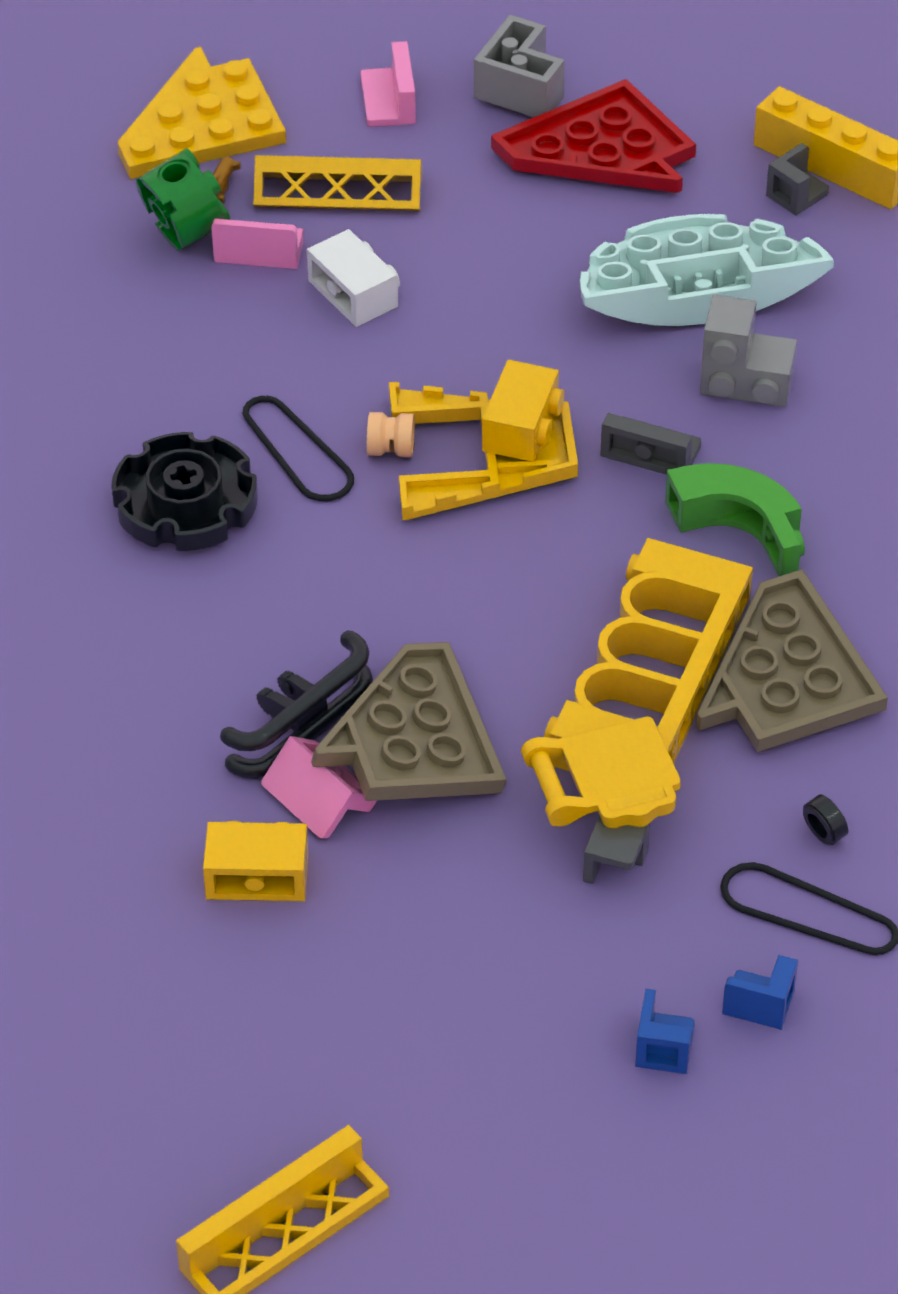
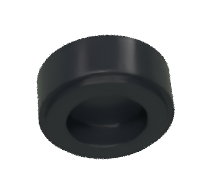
(825, 820)

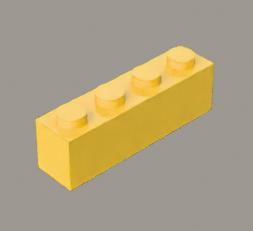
(838, 146)

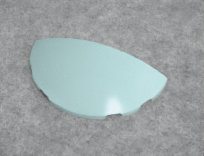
(677, 264)

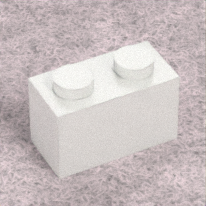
(353, 277)

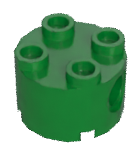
(182, 199)

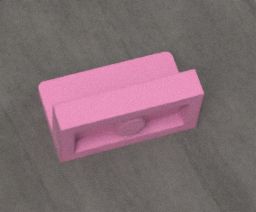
(390, 91)
(257, 243)
(313, 793)

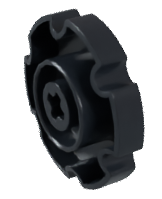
(184, 491)

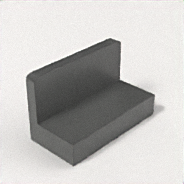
(646, 444)

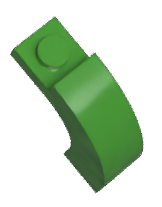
(740, 499)

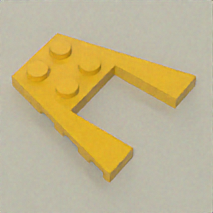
(504, 475)

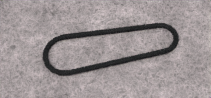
(319, 497)
(802, 928)

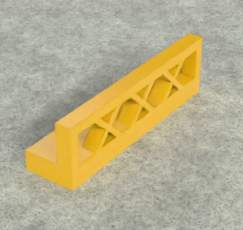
(337, 169)
(274, 1202)

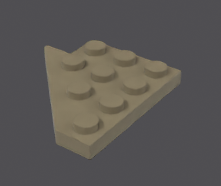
(790, 669)
(415, 732)

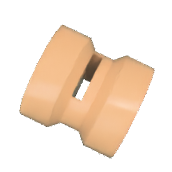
(390, 434)

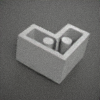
(517, 72)
(744, 363)

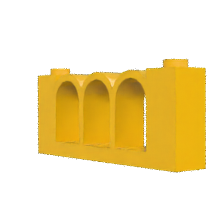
(671, 581)

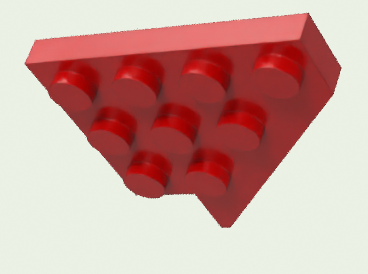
(600, 138)

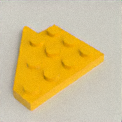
(202, 109)

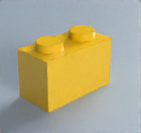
(522, 410)
(256, 861)

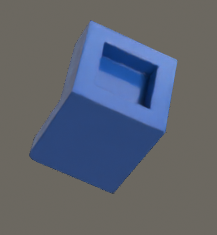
(760, 997)
(663, 1039)

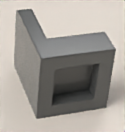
(791, 183)
(615, 847)

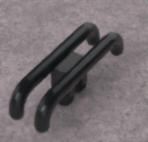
(303, 713)

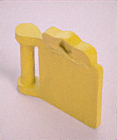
(617, 772)

